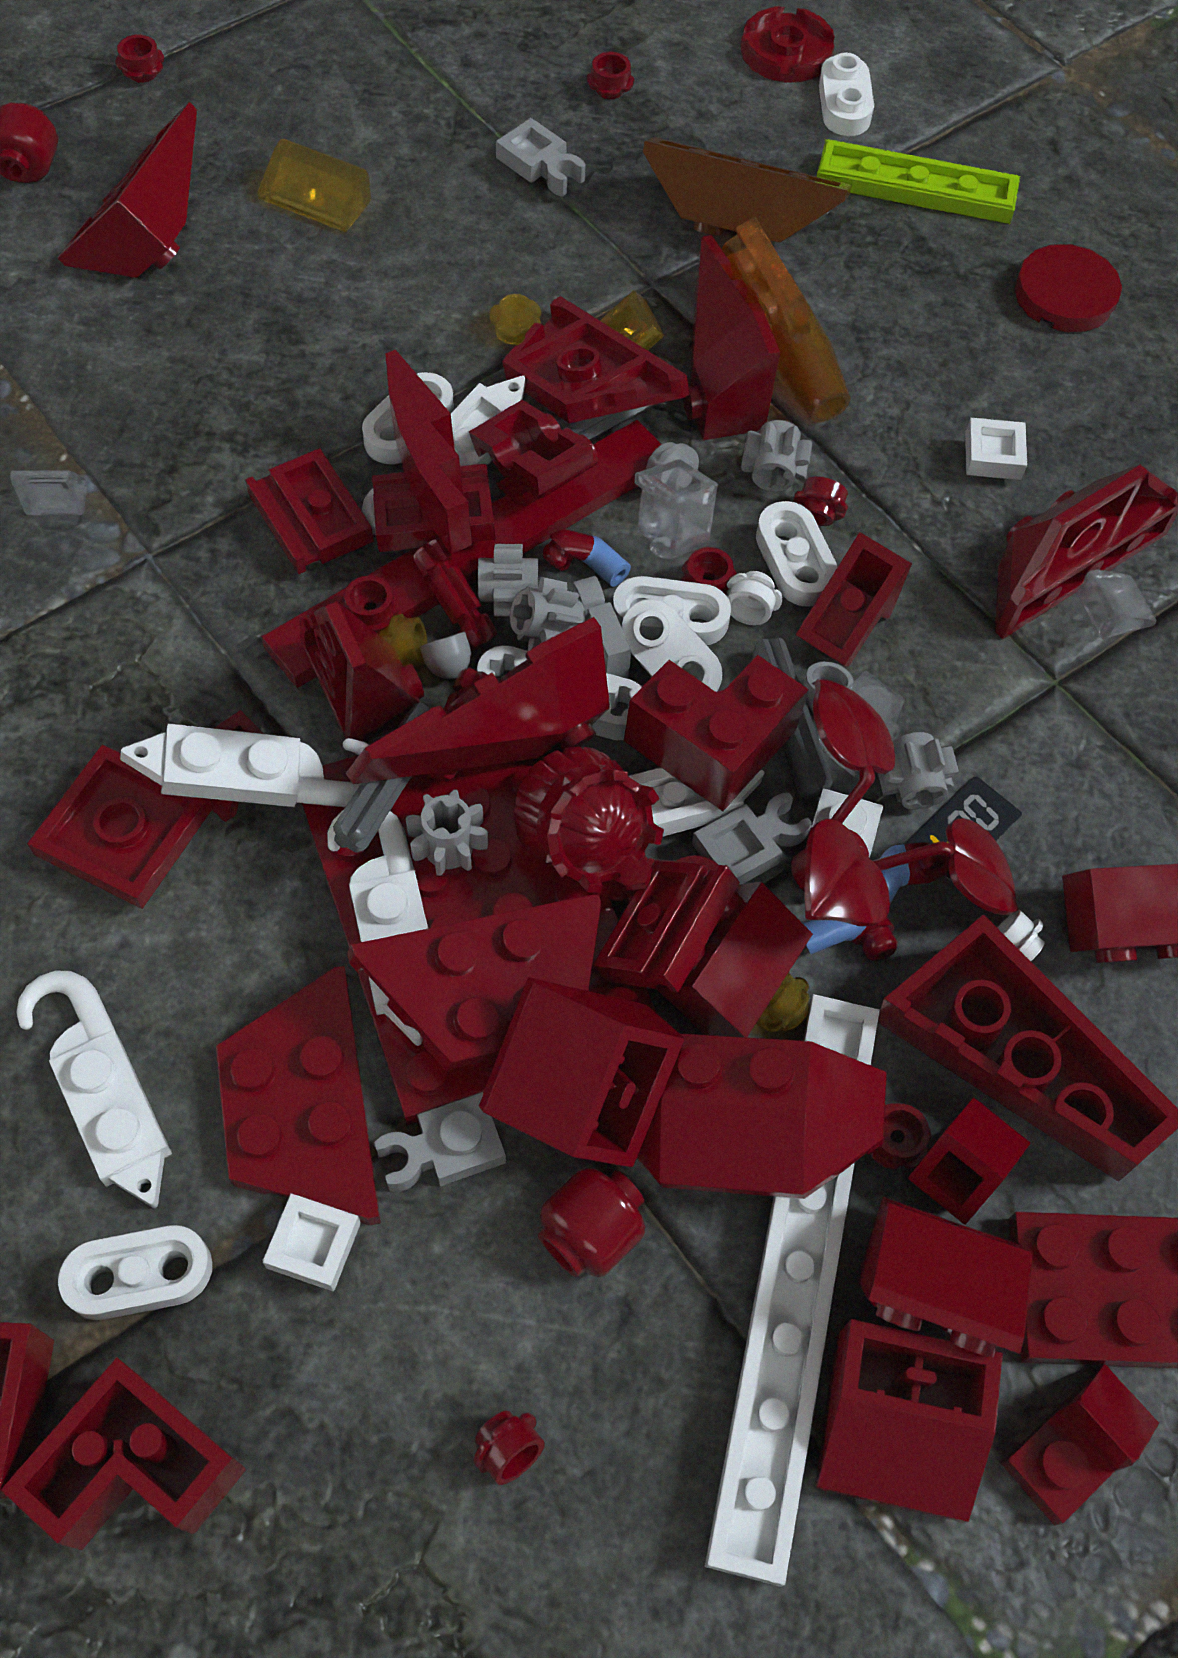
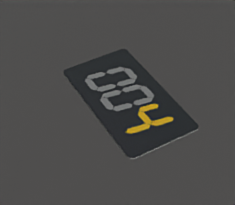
(973, 802)

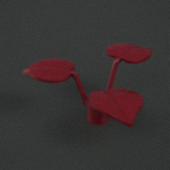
(836, 864)

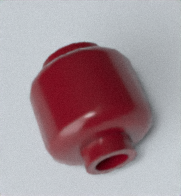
(26, 143)
(592, 1222)

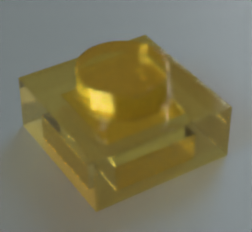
(635, 321)

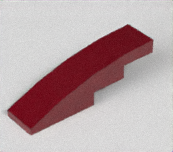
(428, 453)

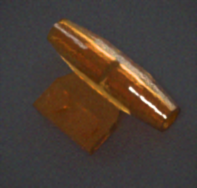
(806, 357)

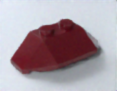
(1079, 534)
(762, 1117)

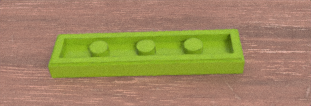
(921, 181)

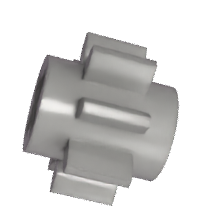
(776, 455)
(505, 577)
(545, 611)
(920, 771)
(447, 832)

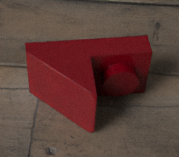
(855, 599)
(1081, 1445)

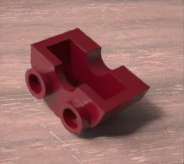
(532, 452)

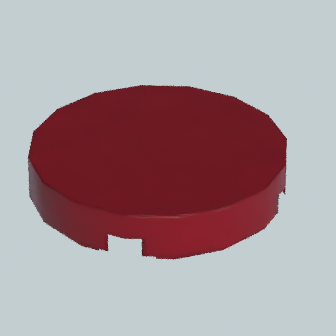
(787, 44)
(1068, 287)

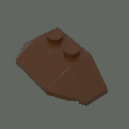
(730, 190)

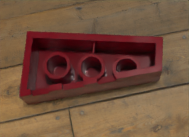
(1029, 1048)

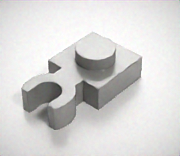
(538, 152)
(615, 645)
(751, 842)
(453, 1141)

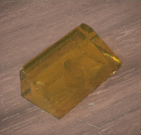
(315, 185)

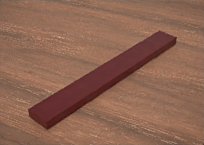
(614, 475)

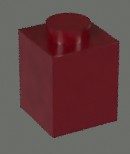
(969, 1161)

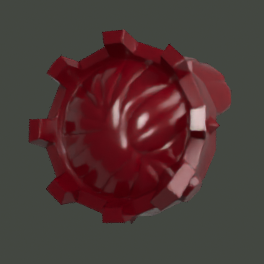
(587, 818)

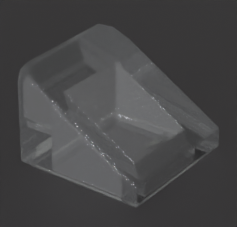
(50, 492)
(1114, 603)

